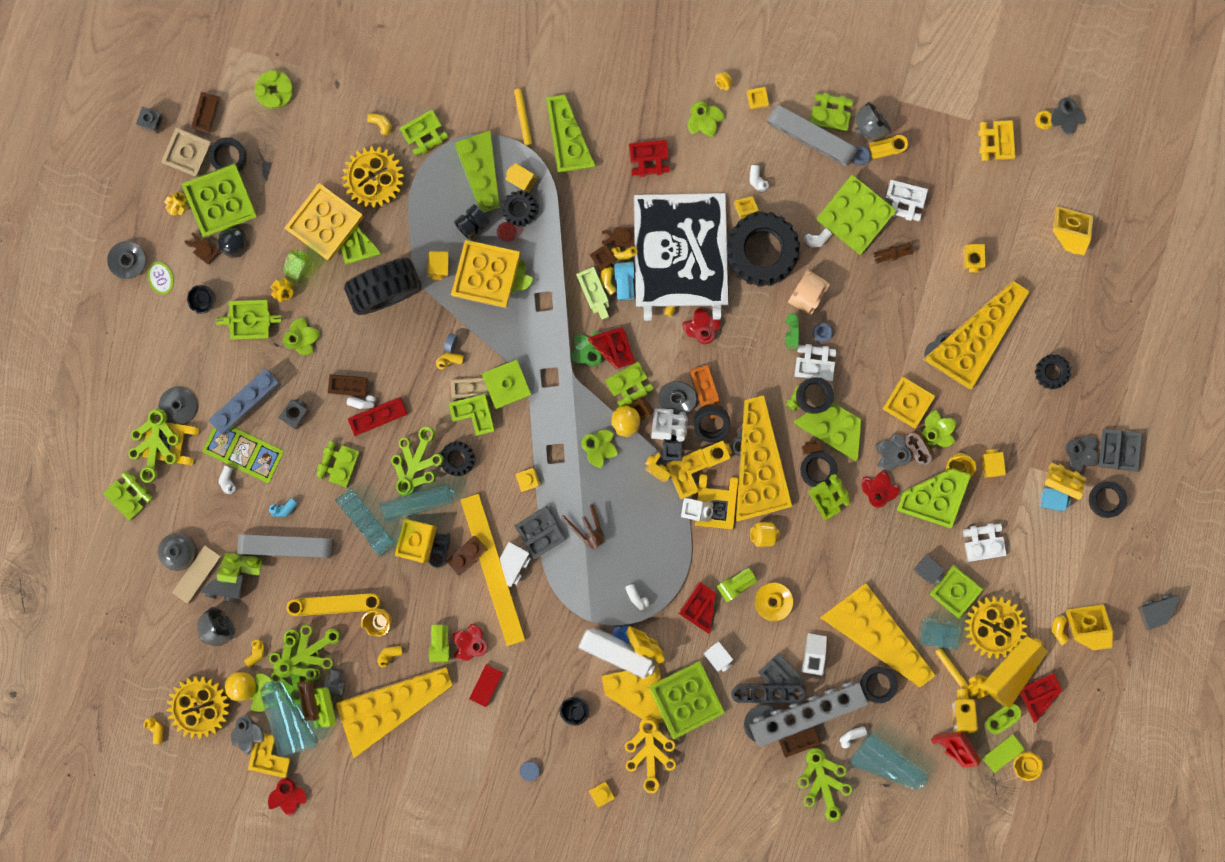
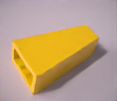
(1015, 671)

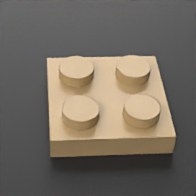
(186, 152)

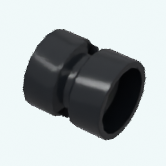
(471, 222)

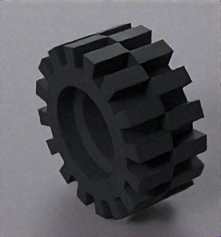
(511, 200)
(1064, 371)
(468, 454)

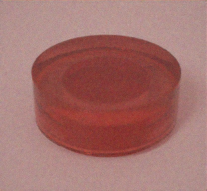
(506, 231)

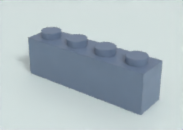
(244, 402)

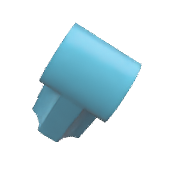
(624, 275)

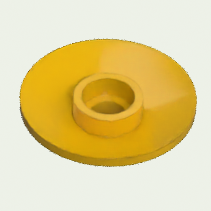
(783, 606)

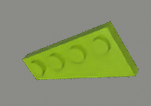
(568, 142)
(479, 168)

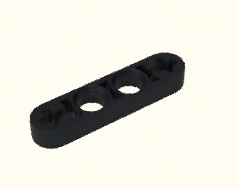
(769, 696)

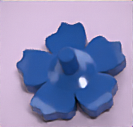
(620, 632)

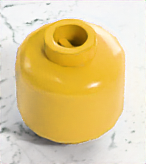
(764, 534)

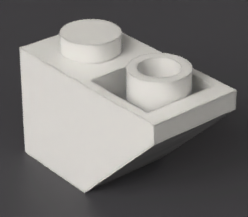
(512, 562)
(814, 654)

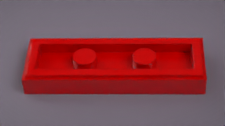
(377, 416)

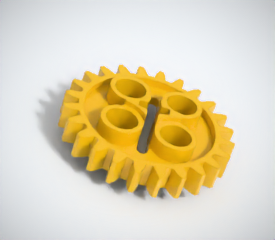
(363, 162)
(1002, 611)
(192, 691)

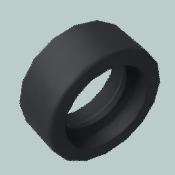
(223, 142)
(828, 390)
(711, 437)
(816, 455)
(1093, 499)
(893, 685)

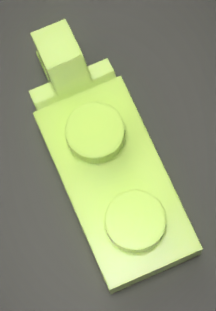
(594, 292)

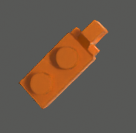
(704, 387)

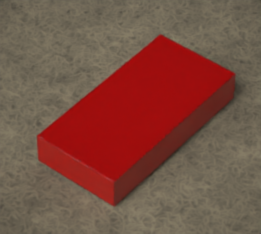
(485, 685)

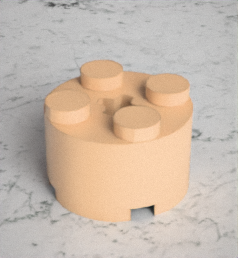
(808, 292)

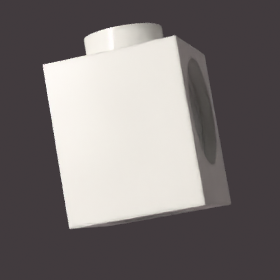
(718, 657)

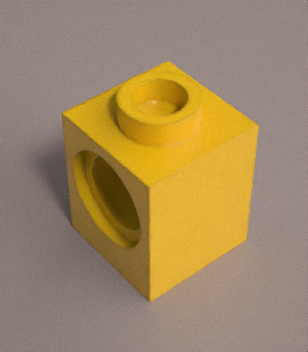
(521, 177)
(977, 249)
(437, 265)
(711, 461)
(993, 463)

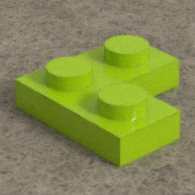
(476, 408)
(235, 564)

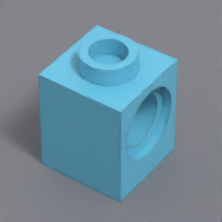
(1054, 500)

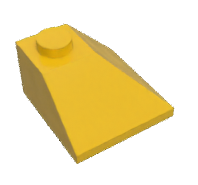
(1073, 229)
(1091, 626)

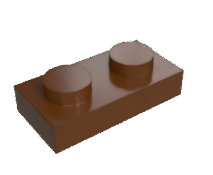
(467, 555)

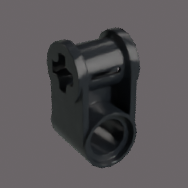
(440, 548)

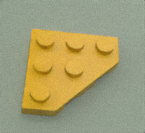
(633, 692)

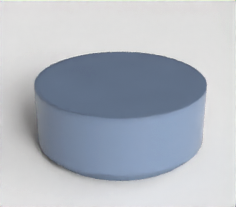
(861, 156)
(822, 332)
(450, 342)
(529, 771)

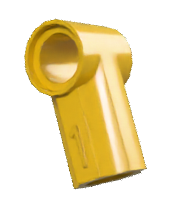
(886, 147)

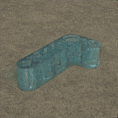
(366, 523)

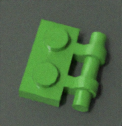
(791, 337)

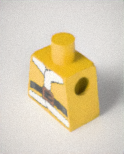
(964, 721)

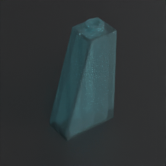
(417, 503)
(286, 721)
(884, 761)

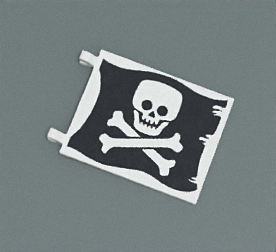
(680, 251)

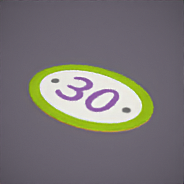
(160, 278)

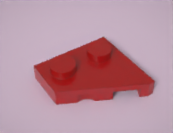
(614, 347)
(699, 607)
(1040, 694)
(958, 748)

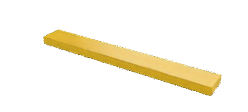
(493, 571)

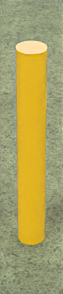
(523, 117)
(952, 669)

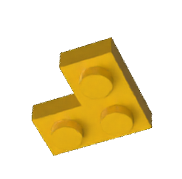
(682, 471)
(265, 762)

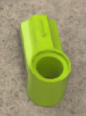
(733, 586)
(439, 649)

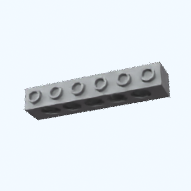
(855, 700)

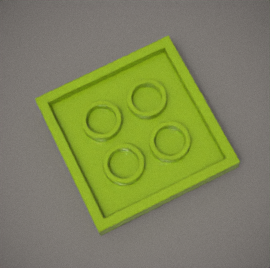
(219, 200)
(856, 214)
(686, 700)

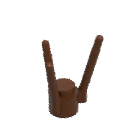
(594, 537)

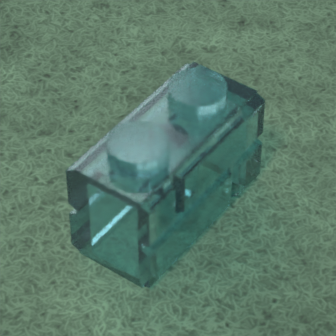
(939, 634)

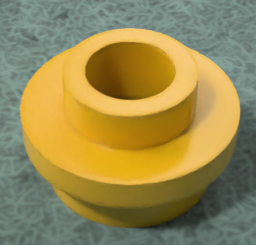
(723, 81)
(1039, 124)

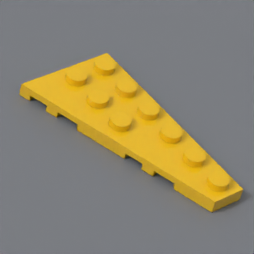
(973, 343)
(761, 474)
(872, 627)
(378, 712)

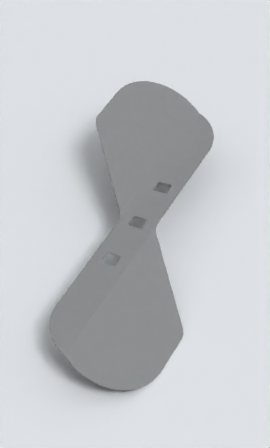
(636, 511)

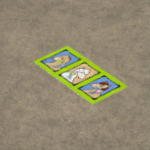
(244, 453)

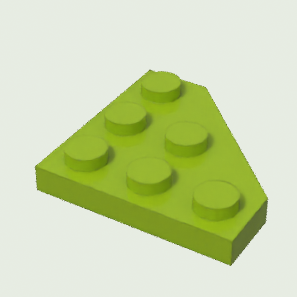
(936, 498)

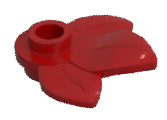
(700, 324)
(881, 487)
(466, 642)
(286, 799)

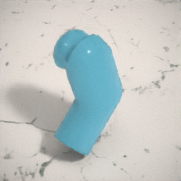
(283, 510)

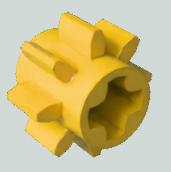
(176, 204)
(282, 289)
(975, 688)

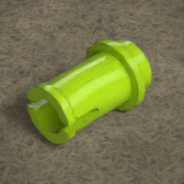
(792, 402)

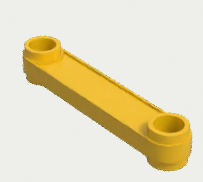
(333, 604)

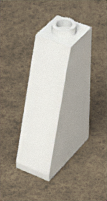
(617, 652)

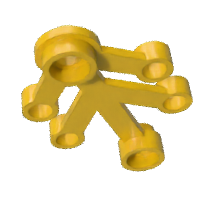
(650, 751)

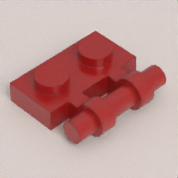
(646, 152)

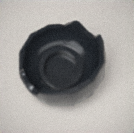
(233, 242)
(201, 299)
(574, 711)

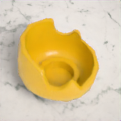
(625, 421)
(962, 462)
(376, 622)
(240, 686)
(1028, 766)

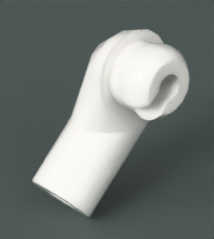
(756, 181)
(817, 240)
(361, 404)
(225, 481)
(635, 599)
(852, 734)

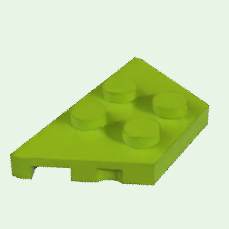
(835, 428)

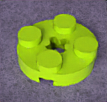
(275, 100)

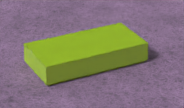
(1003, 753)

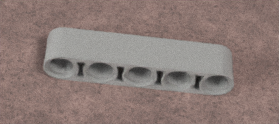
(811, 135)
(284, 546)

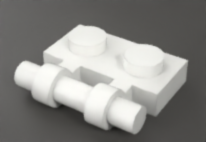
(906, 194)
(811, 368)
(663, 427)
(986, 548)

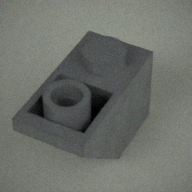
(229, 590)
(1159, 612)

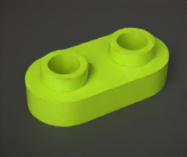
(1003, 719)

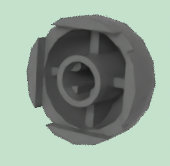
(871, 123)
(177, 551)
(215, 629)

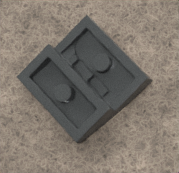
(1120, 450)
(540, 532)

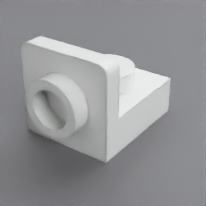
(697, 510)

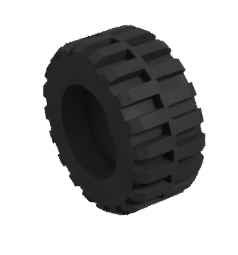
(763, 223)
(382, 286)

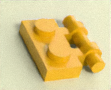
(1003, 140)
(1065, 480)
(645, 645)

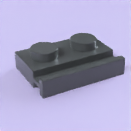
(779, 671)

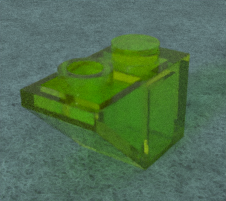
(296, 265)

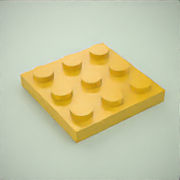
(324, 222)
(486, 274)

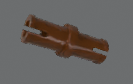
(893, 253)

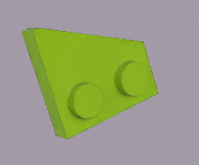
(358, 248)

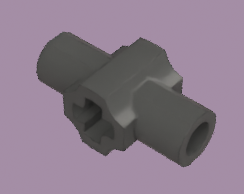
(335, 685)

